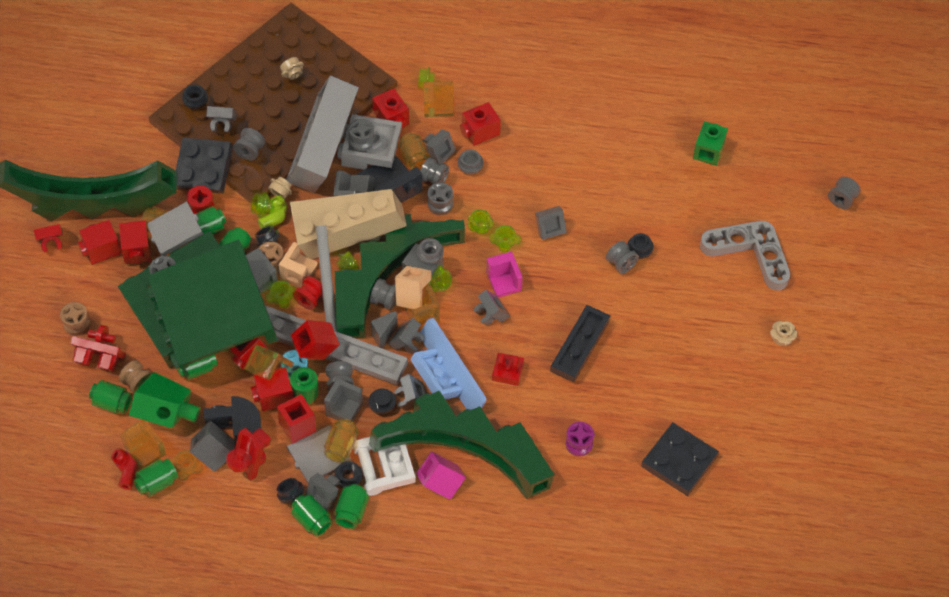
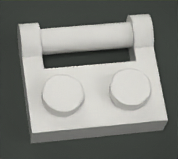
(395, 466)

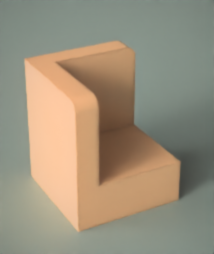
(295, 266)
(410, 285)

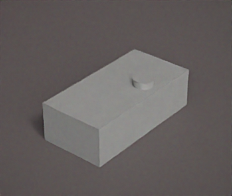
(322, 134)

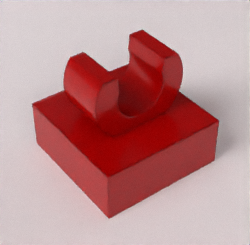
(48, 234)
(508, 369)

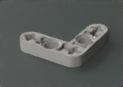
(751, 241)

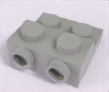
(384, 148)

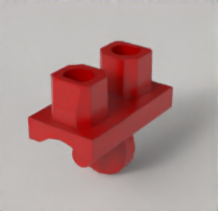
(108, 354)
(248, 452)

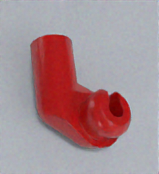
(127, 466)

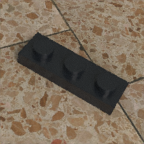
(580, 343)

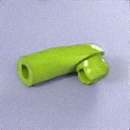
(277, 213)

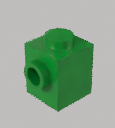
(710, 143)

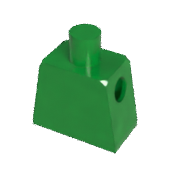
(163, 402)

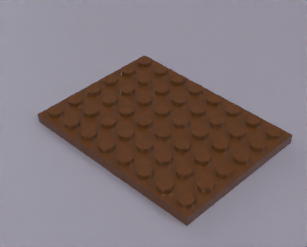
(267, 102)

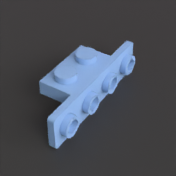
(444, 369)

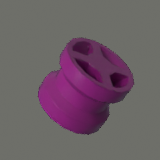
(582, 432)

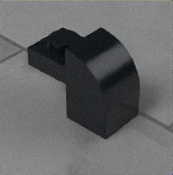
(236, 417)

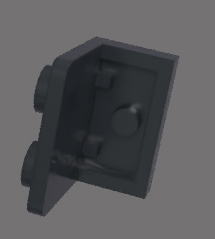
(402, 182)

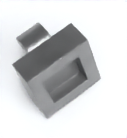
(221, 114)

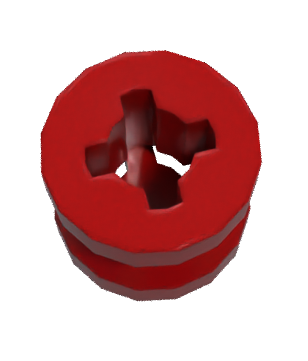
(204, 196)
(308, 293)

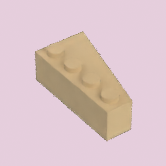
(347, 218)

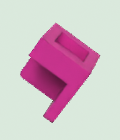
(504, 274)
(440, 475)

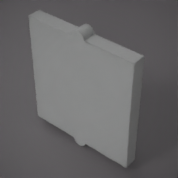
(174, 229)
(310, 456)

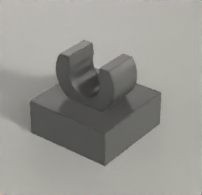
(440, 146)
(550, 222)
(493, 308)
(405, 334)
(411, 389)
(323, 489)

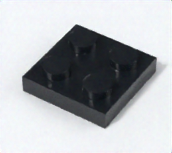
(203, 164)
(680, 459)

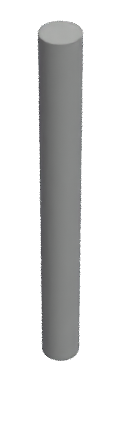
(326, 276)

